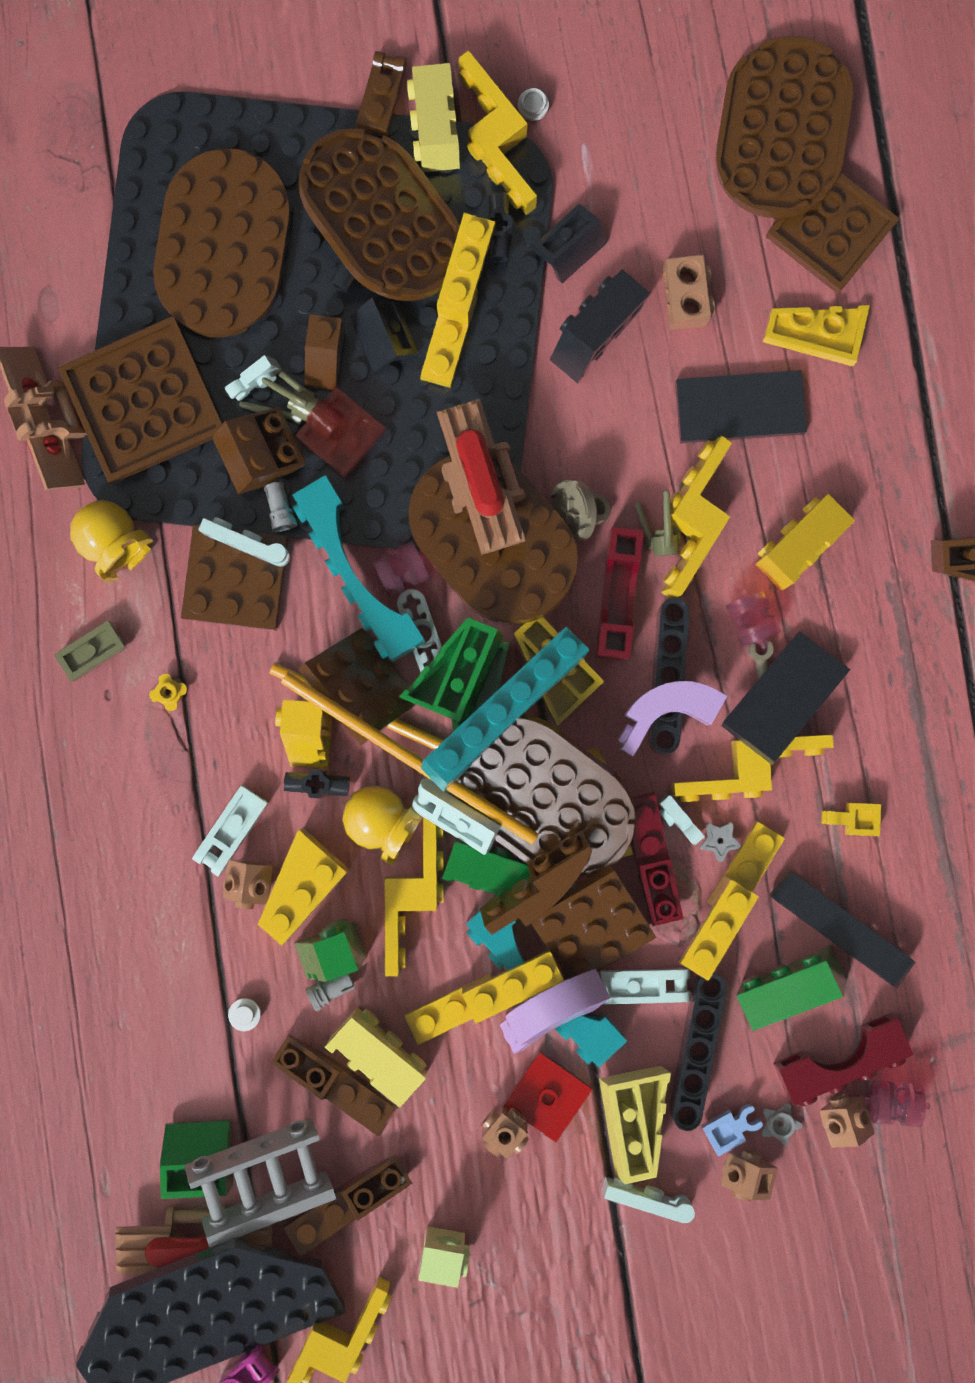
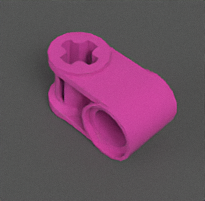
(251, 1368)

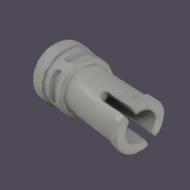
(281, 515)
(327, 991)

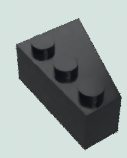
(598, 323)

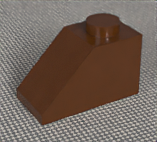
(323, 352)

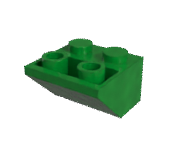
(185, 1143)

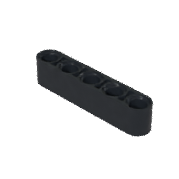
(674, 661)
(842, 929)
(702, 1064)

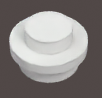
(533, 104)
(244, 1014)

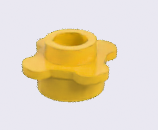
(177, 691)

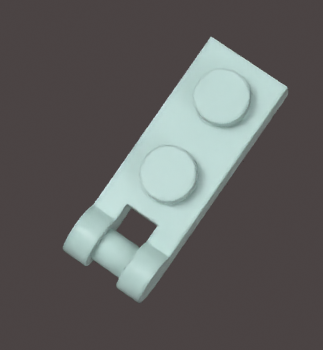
(246, 542)
(455, 816)
(231, 829)
(646, 985)
(649, 1200)

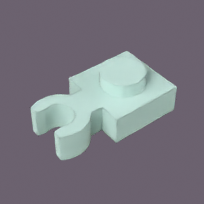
(252, 377)
(673, 814)

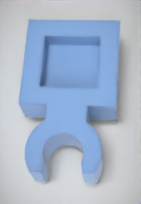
(726, 1131)

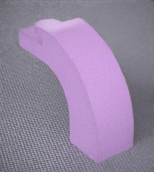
(682, 696)
(553, 1008)

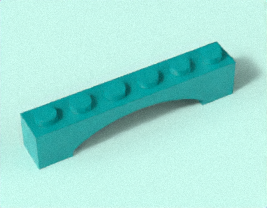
(322, 508)
(503, 708)
(594, 1034)

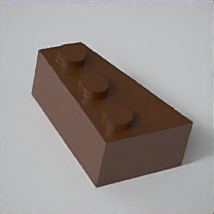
(954, 557)

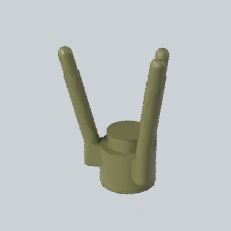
(300, 402)
(667, 540)

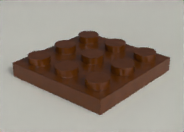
(835, 234)
(232, 585)
(359, 681)
(593, 924)

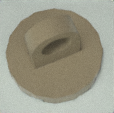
(578, 507)

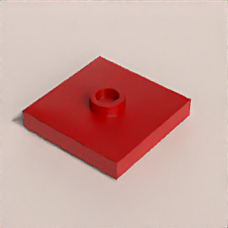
(548, 1096)

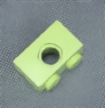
(444, 1257)

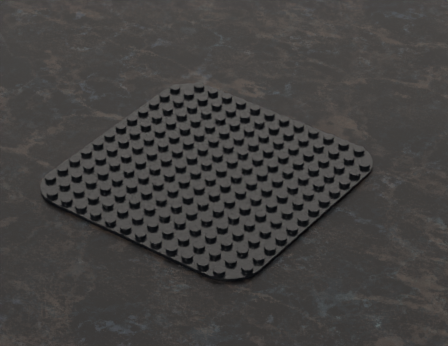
(492, 364)

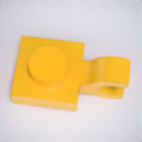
(858, 819)

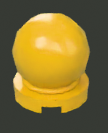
(107, 536)
(378, 819)

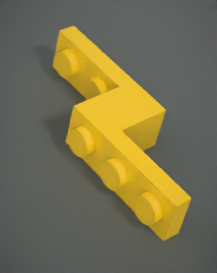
(496, 133)
(457, 300)
(695, 517)
(750, 771)
(412, 894)
(731, 901)
(484, 997)
(335, 1350)

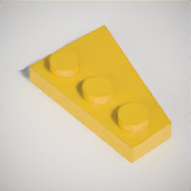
(826, 333)

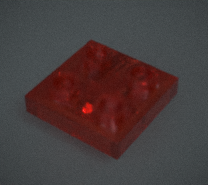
(340, 432)

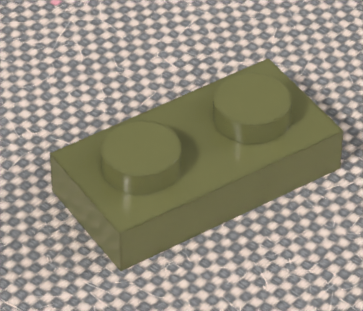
(90, 651)

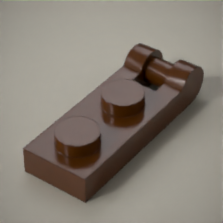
(381, 94)

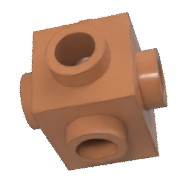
(247, 883)
(500, 1121)
(846, 1121)
(748, 1176)

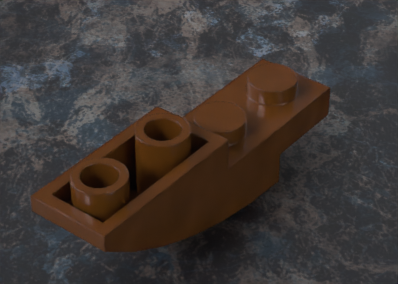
(549, 880)
(335, 1083)
(352, 1202)

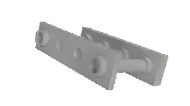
(270, 1207)

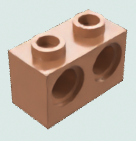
(681, 292)

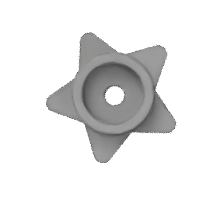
(724, 832)
(788, 1127)

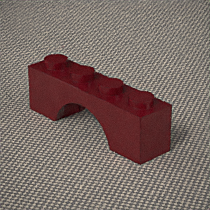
(618, 594)
(880, 1045)

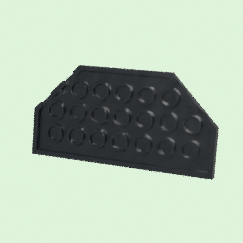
(204, 1312)

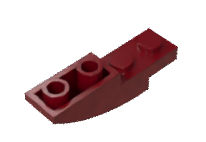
(654, 863)

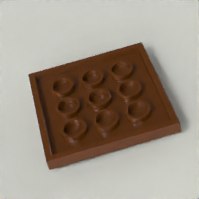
(141, 400)

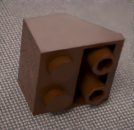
(258, 449)

